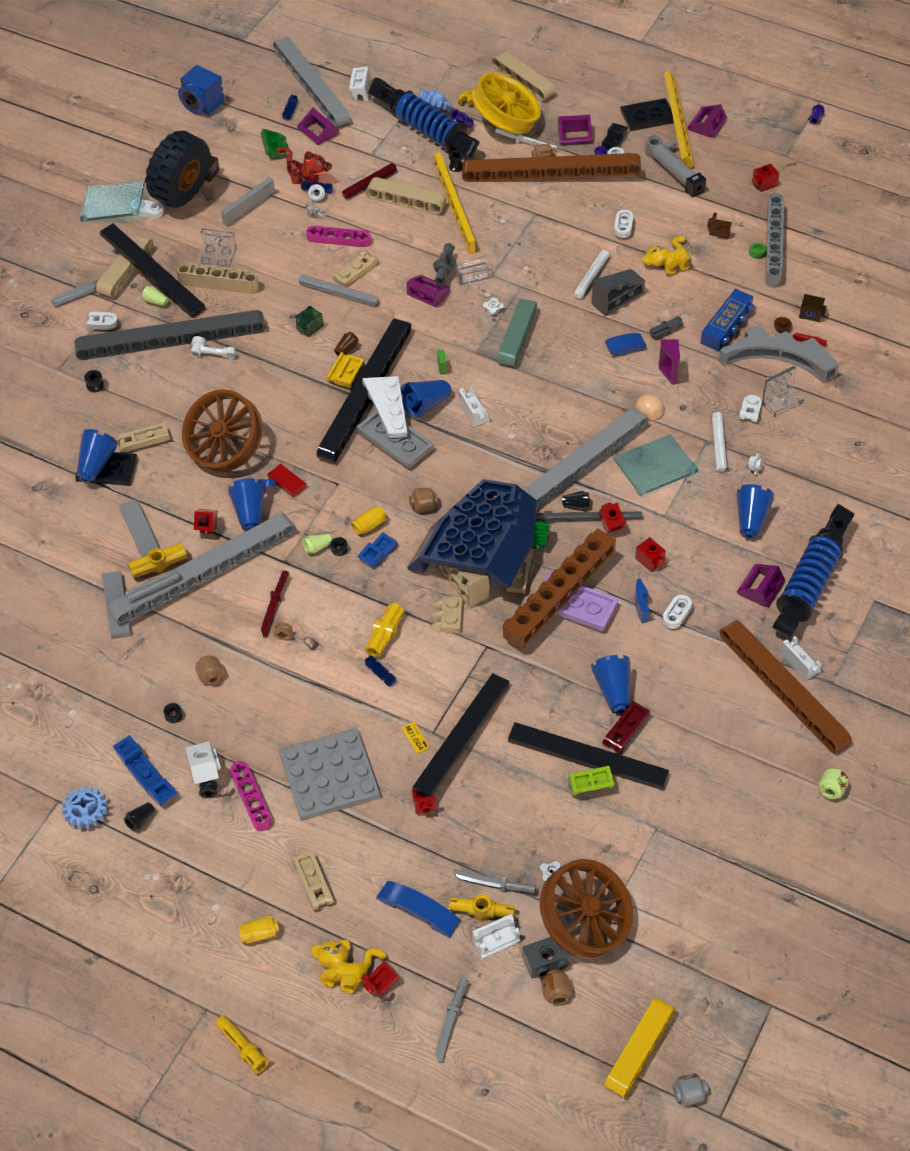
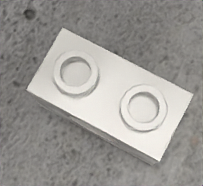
(203, 762)

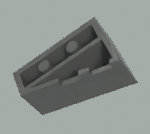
(616, 290)

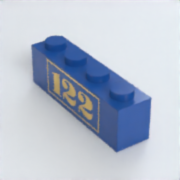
(727, 320)

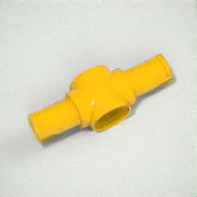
(471, 906)

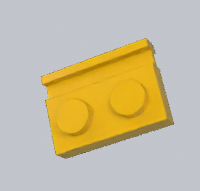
(345, 370)

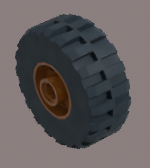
(177, 169)

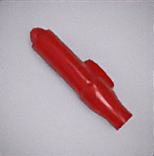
(802, 337)

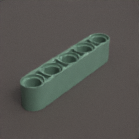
(517, 332)

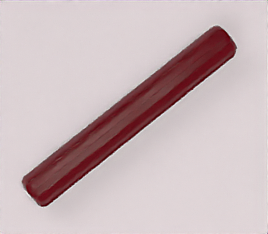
(363, 184)

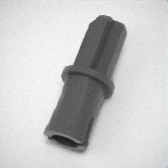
(666, 327)

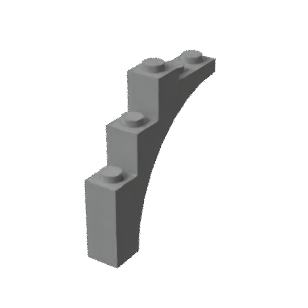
(782, 347)

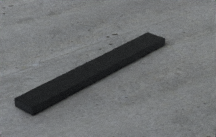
(152, 270)
(461, 736)
(588, 755)

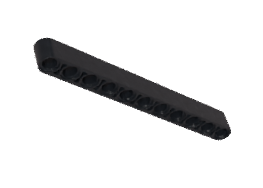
(358, 398)

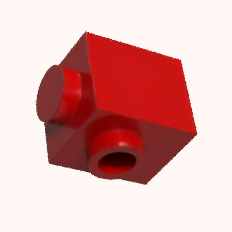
(765, 177)
(611, 517)
(205, 520)
(650, 554)

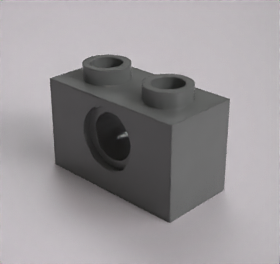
(537, 965)

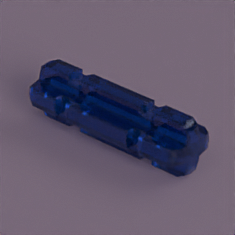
(290, 106)
(305, 185)
(380, 670)

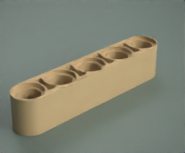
(516, 69)
(406, 195)
(121, 270)
(217, 277)

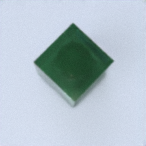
(309, 321)

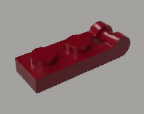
(626, 726)

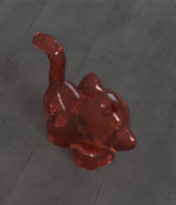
(310, 168)

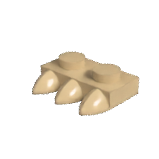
(448, 615)

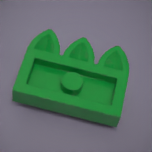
(272, 141)

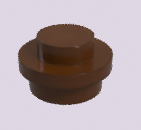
(782, 324)

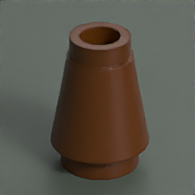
(347, 343)

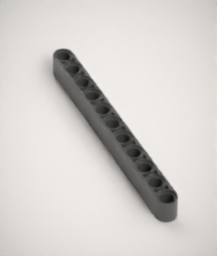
(169, 334)

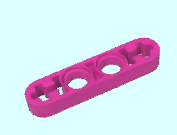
(314, 235)
(253, 794)

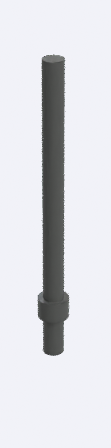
(548, 516)

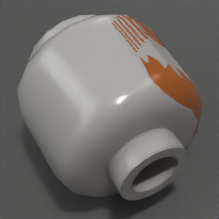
(690, 1089)

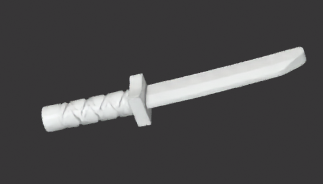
(519, 137)

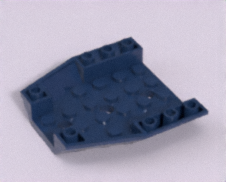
(490, 548)

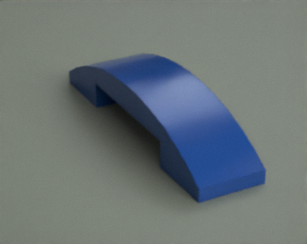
(143, 771)
(419, 905)

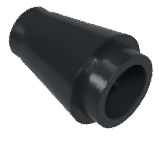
(576, 500)
(137, 817)

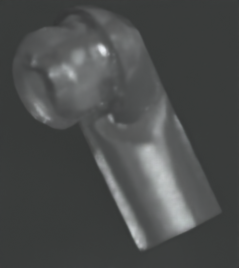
(314, 212)

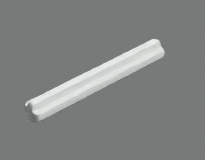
(591, 274)
(719, 442)

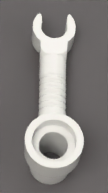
(198, 346)

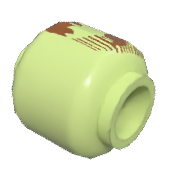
(833, 783)

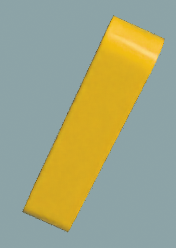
(639, 1047)

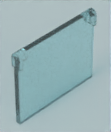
(112, 200)
(655, 464)

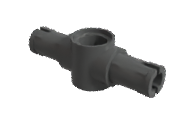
(444, 264)

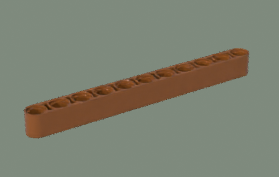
(551, 167)

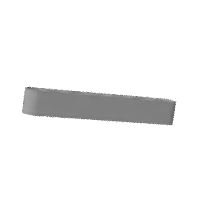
(774, 240)

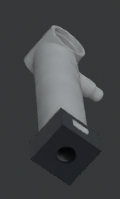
(693, 182)

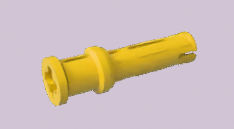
(248, 1051)

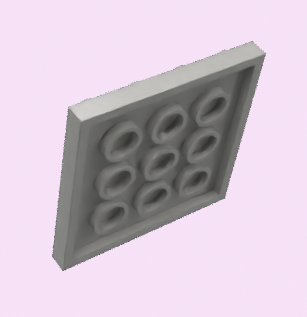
(329, 774)

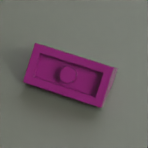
(312, 117)
(713, 122)
(575, 123)
(425, 293)
(669, 359)
(767, 588)

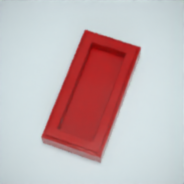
(287, 480)

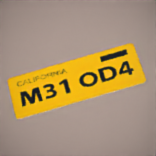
(415, 737)

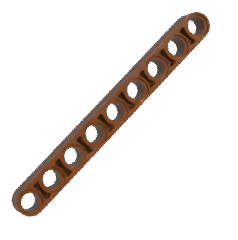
(785, 686)

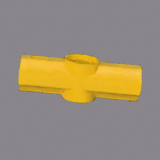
(157, 560)
(384, 630)

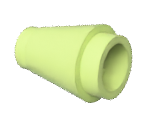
(154, 296)
(316, 542)

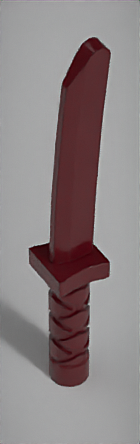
(276, 596)

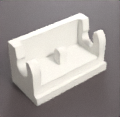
(360, 83)
(473, 408)
(799, 659)
(496, 936)

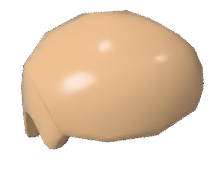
(650, 406)

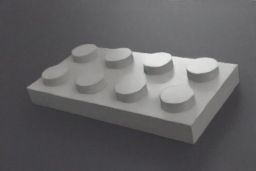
(404, 449)

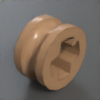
(283, 631)

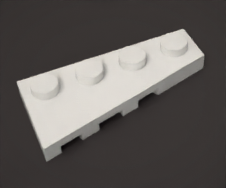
(388, 404)

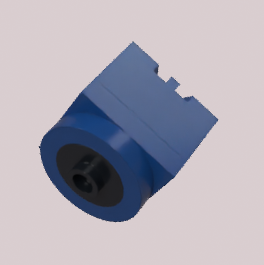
(201, 90)

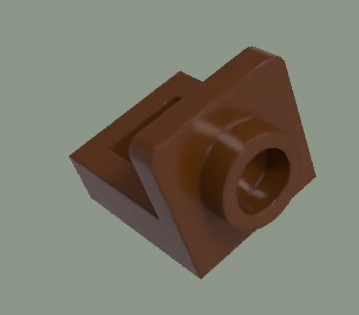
(719, 227)

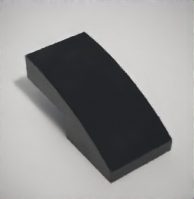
(614, 136)

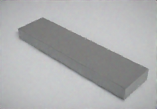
(248, 201)
(138, 527)
(113, 590)

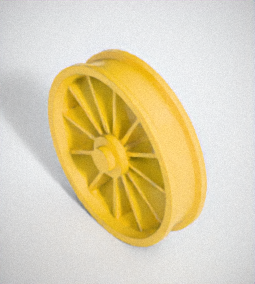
(505, 103)

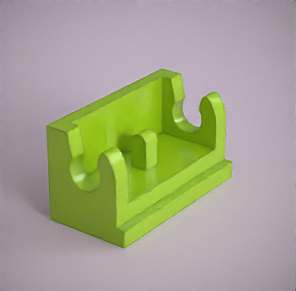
(590, 780)

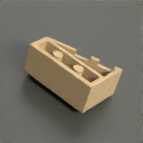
(470, 585)

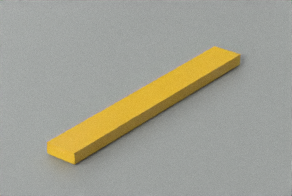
(679, 121)
(454, 203)

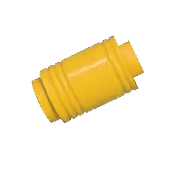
(368, 520)
(258, 929)

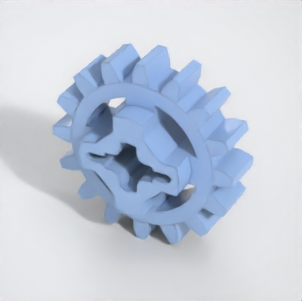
(435, 99)
(84, 807)

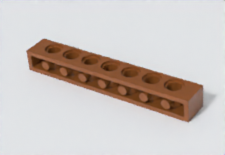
(558, 588)

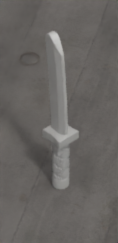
(494, 882)
(452, 1011)

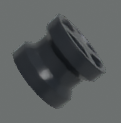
(94, 381)

